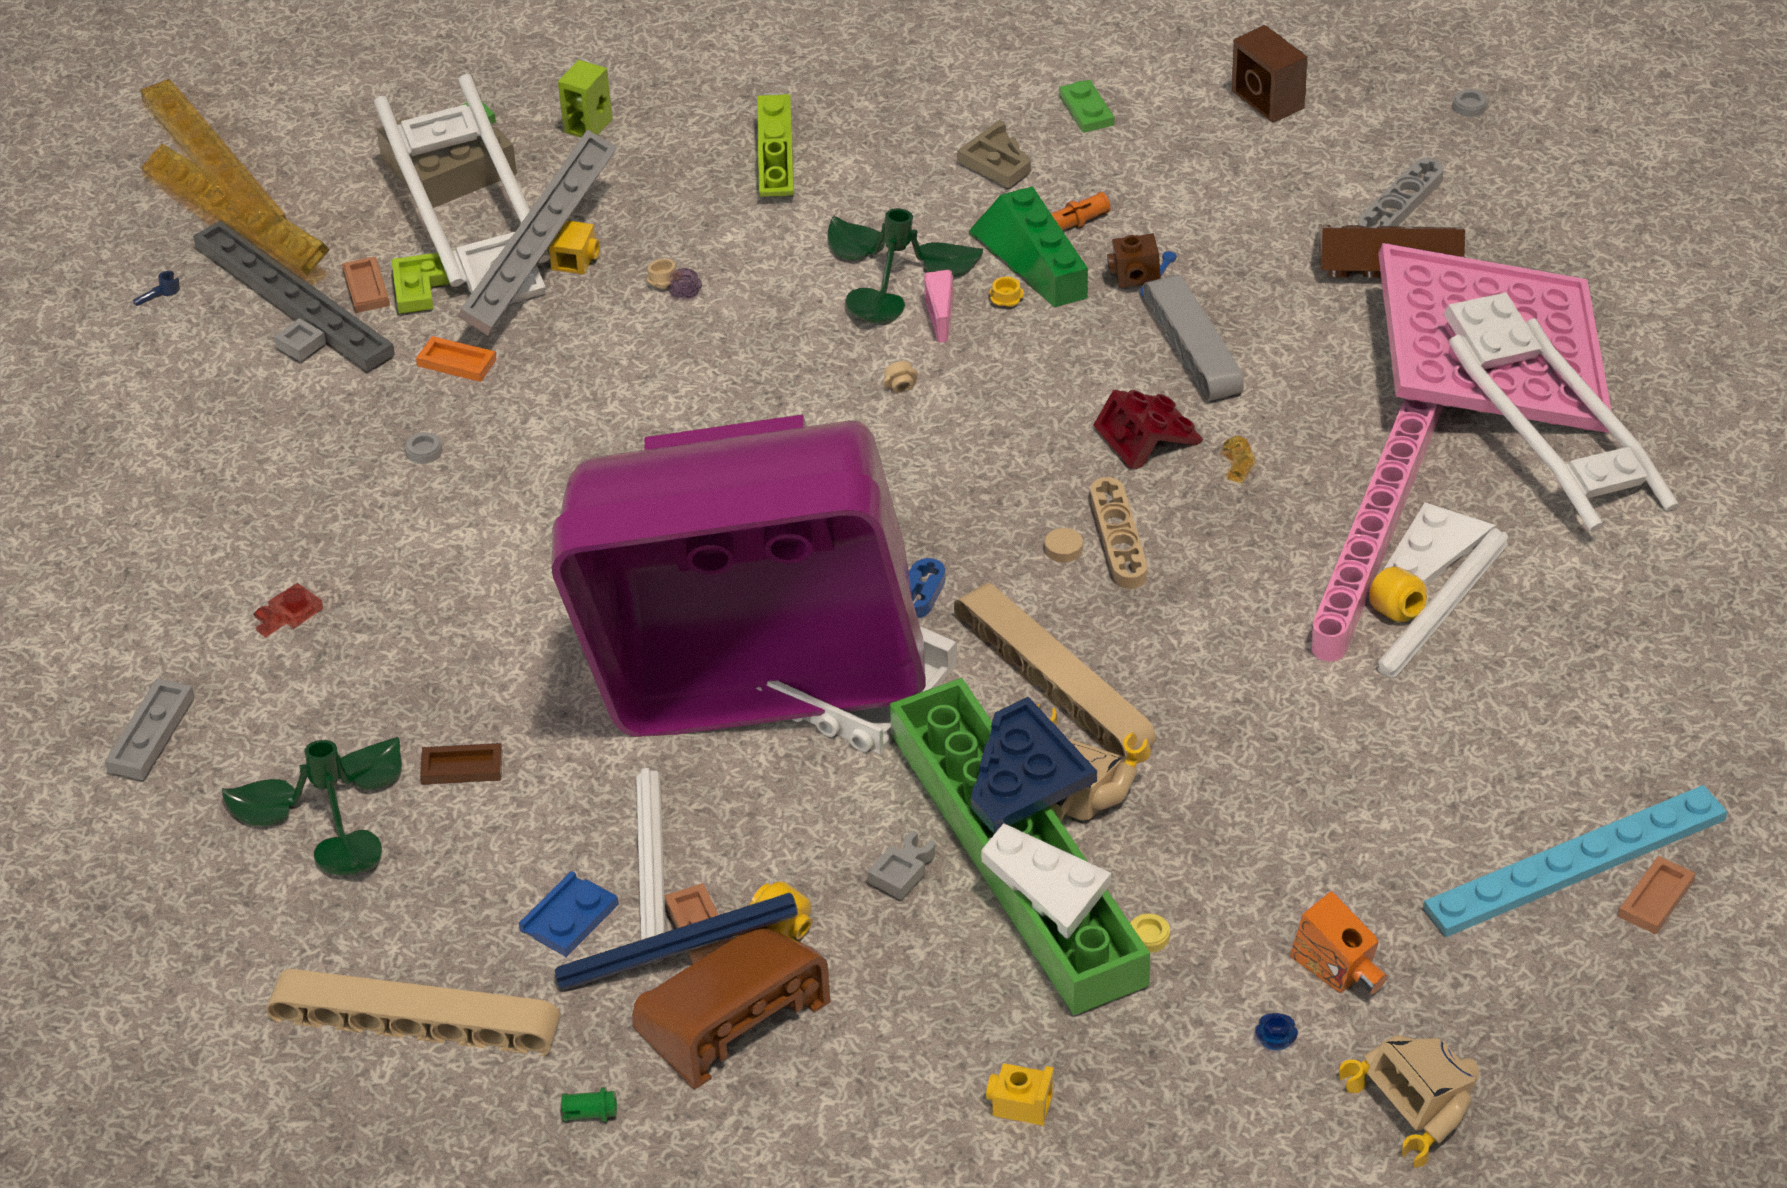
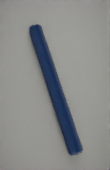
(676, 941)

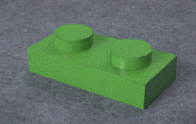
(1086, 106)

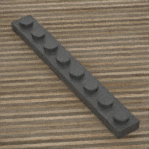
(294, 295)

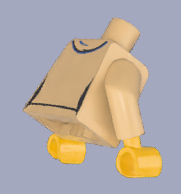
(1113, 778)
(1422, 1082)

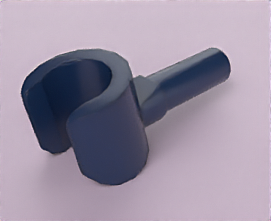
(167, 287)

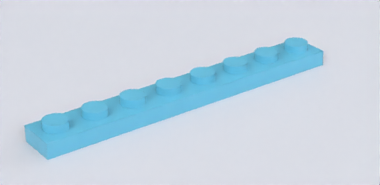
(1574, 860)

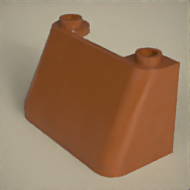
(727, 994)

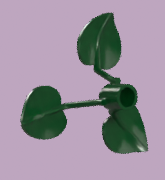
(857, 241)
(369, 768)

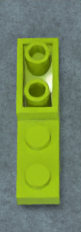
(775, 145)

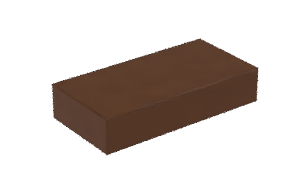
(461, 763)

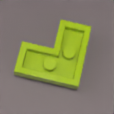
(414, 281)

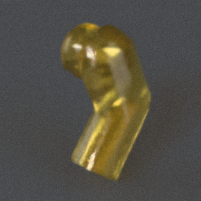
(1243, 456)

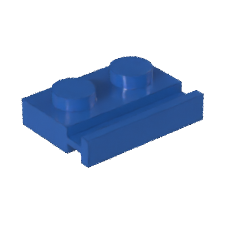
(568, 914)

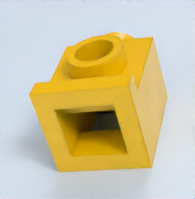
(1021, 1093)

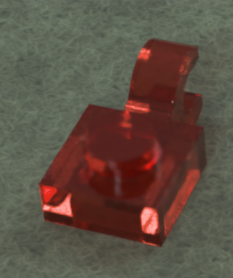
(289, 607)

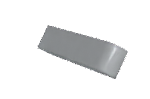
(1194, 337)

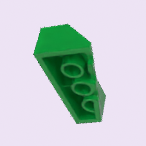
(1033, 245)

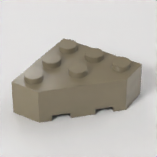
(453, 169)

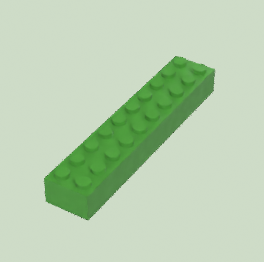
(944, 743)

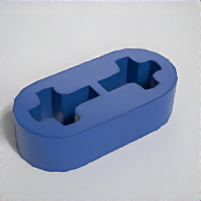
(931, 588)

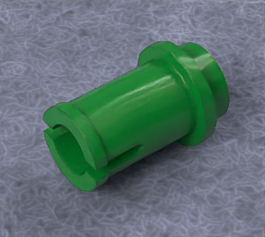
(589, 1105)

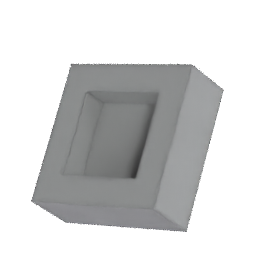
(300, 339)

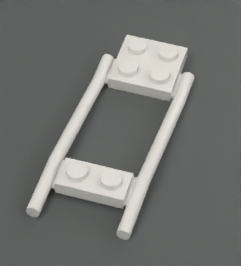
(444, 130)
(1495, 334)

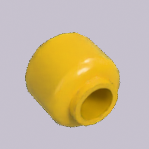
(1398, 594)
(793, 927)

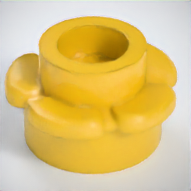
(1006, 292)

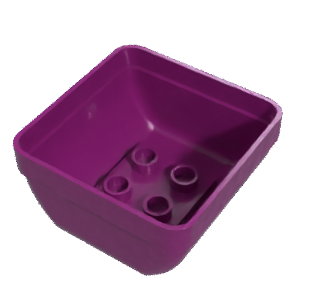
(735, 568)

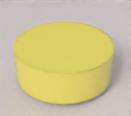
(1152, 930)

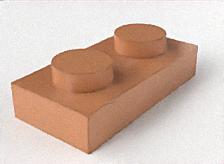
(690, 907)

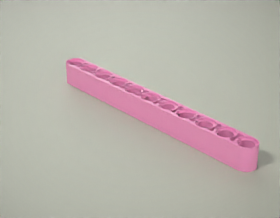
(1373, 529)

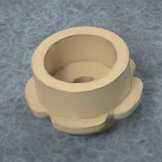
(659, 273)
(900, 376)

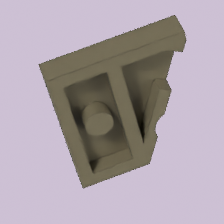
(996, 156)

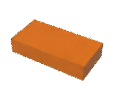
(456, 358)

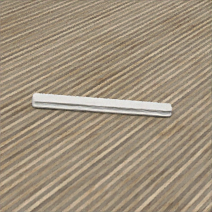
(1442, 603)
(650, 854)

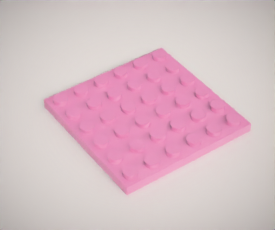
(1424, 366)

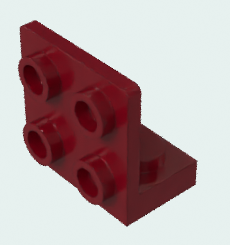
(1137, 421)

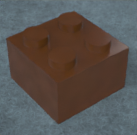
(1269, 73)

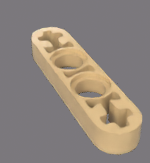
(1118, 533)

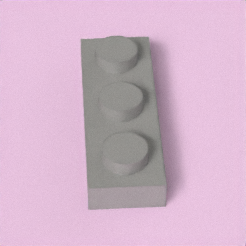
(149, 729)

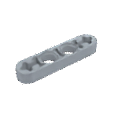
(1403, 201)

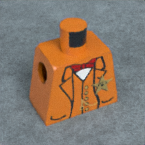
(1337, 946)

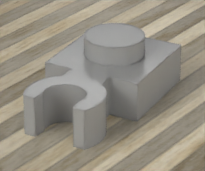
(901, 870)

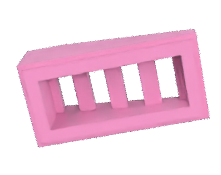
(939, 298)

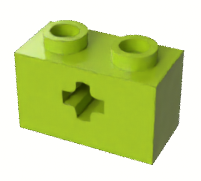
(585, 99)

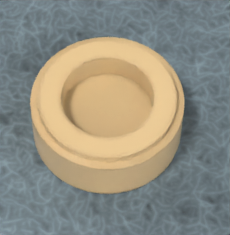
(1063, 545)

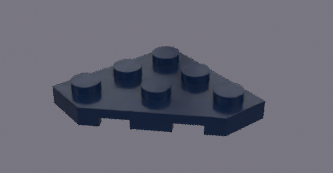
(1026, 766)

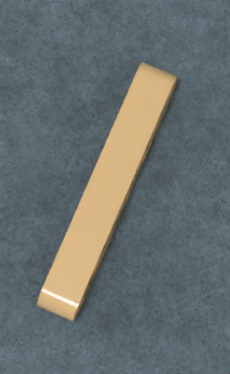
(1053, 668)
(414, 1010)

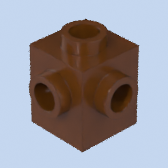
(1134, 260)

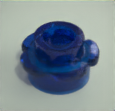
(1273, 1038)

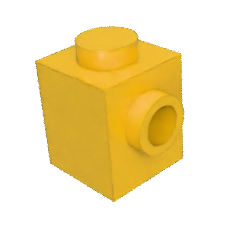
(574, 248)

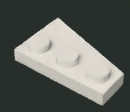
(1437, 541)
(1051, 878)

